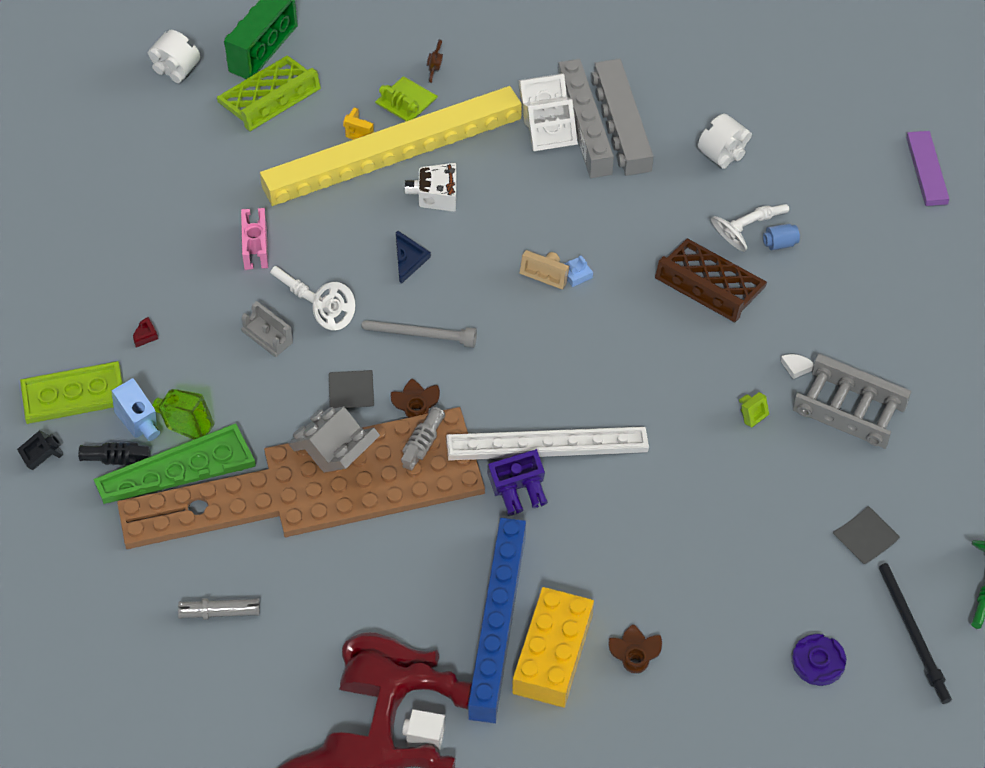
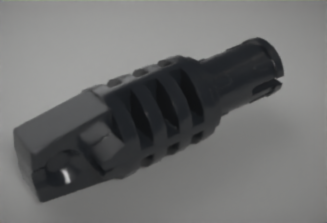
(114, 453)

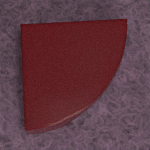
(144, 333)

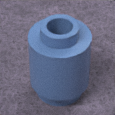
(781, 236)

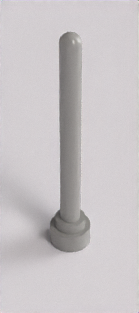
(466, 337)

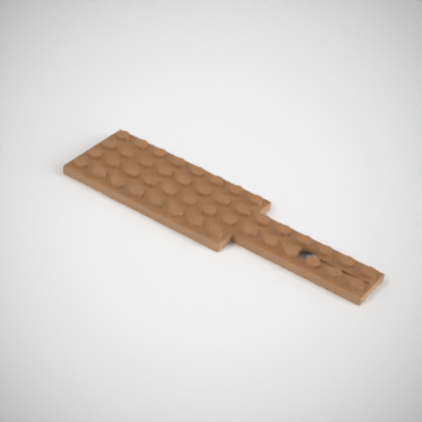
(306, 495)

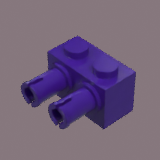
(517, 473)

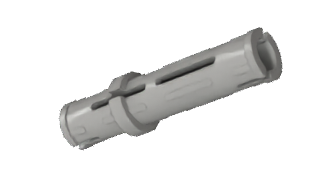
(218, 608)

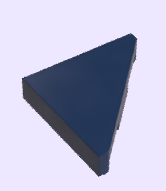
(409, 255)

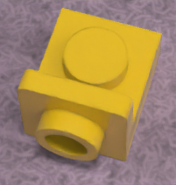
(356, 127)

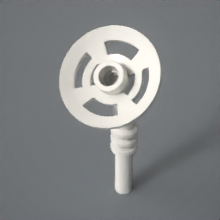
(733, 229)
(326, 304)

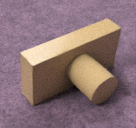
(544, 269)

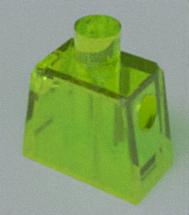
(185, 413)

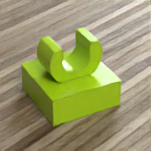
(754, 408)

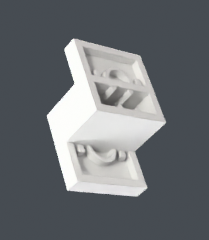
(548, 112)

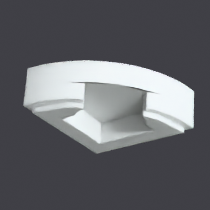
(797, 365)

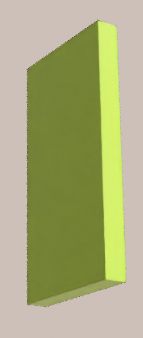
(70, 392)

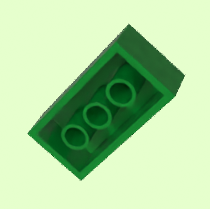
(259, 36)

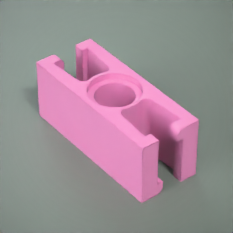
(254, 238)

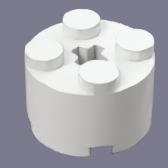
(173, 56)
(724, 141)

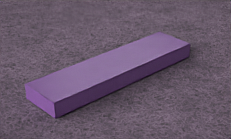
(927, 168)

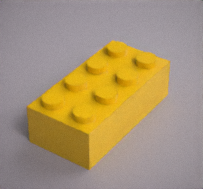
(553, 647)

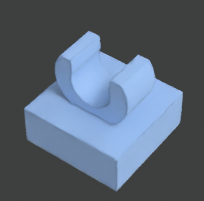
(578, 271)

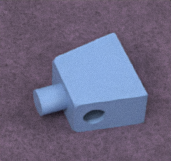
(135, 410)

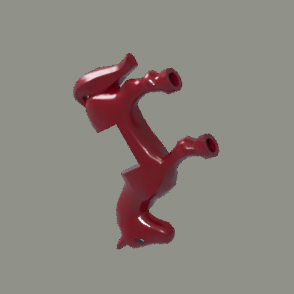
(389, 672)

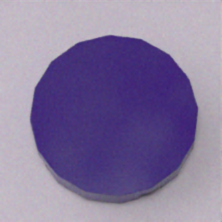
(819, 659)

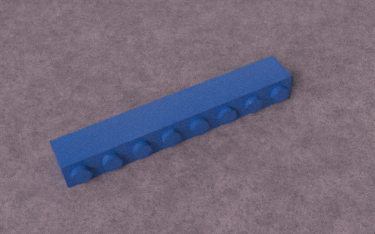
(497, 621)

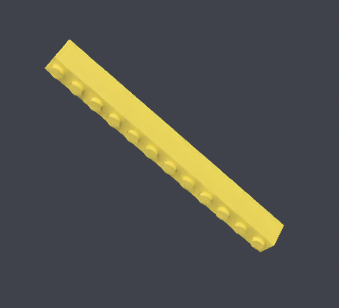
(390, 145)

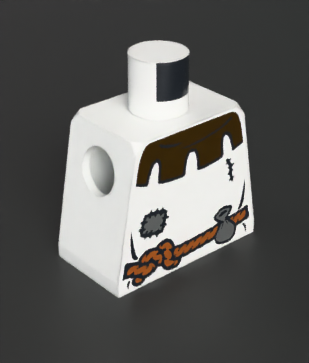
(435, 187)

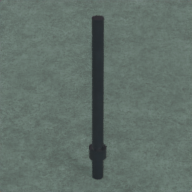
(935, 675)

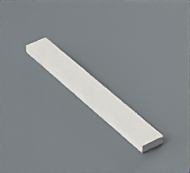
(547, 443)

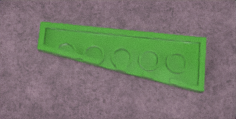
(190, 462)

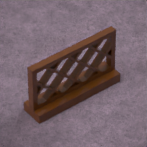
(704, 288)

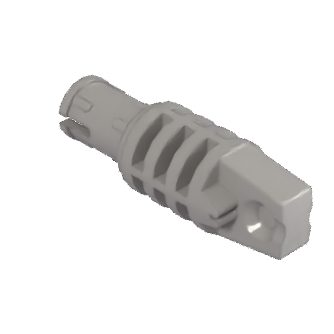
(422, 438)

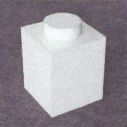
(424, 729)

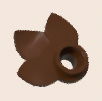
(434, 60)
(415, 398)
(635, 646)

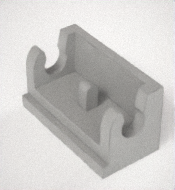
(267, 329)

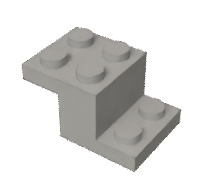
(333, 439)

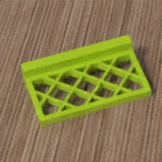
(273, 100)

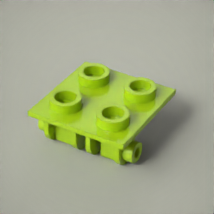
(405, 98)

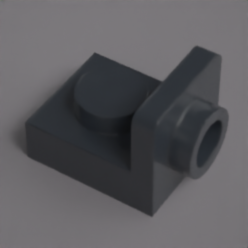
(39, 448)

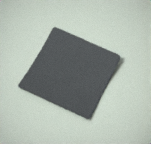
(351, 389)
(867, 535)

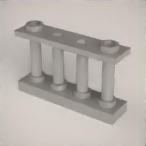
(861, 383)

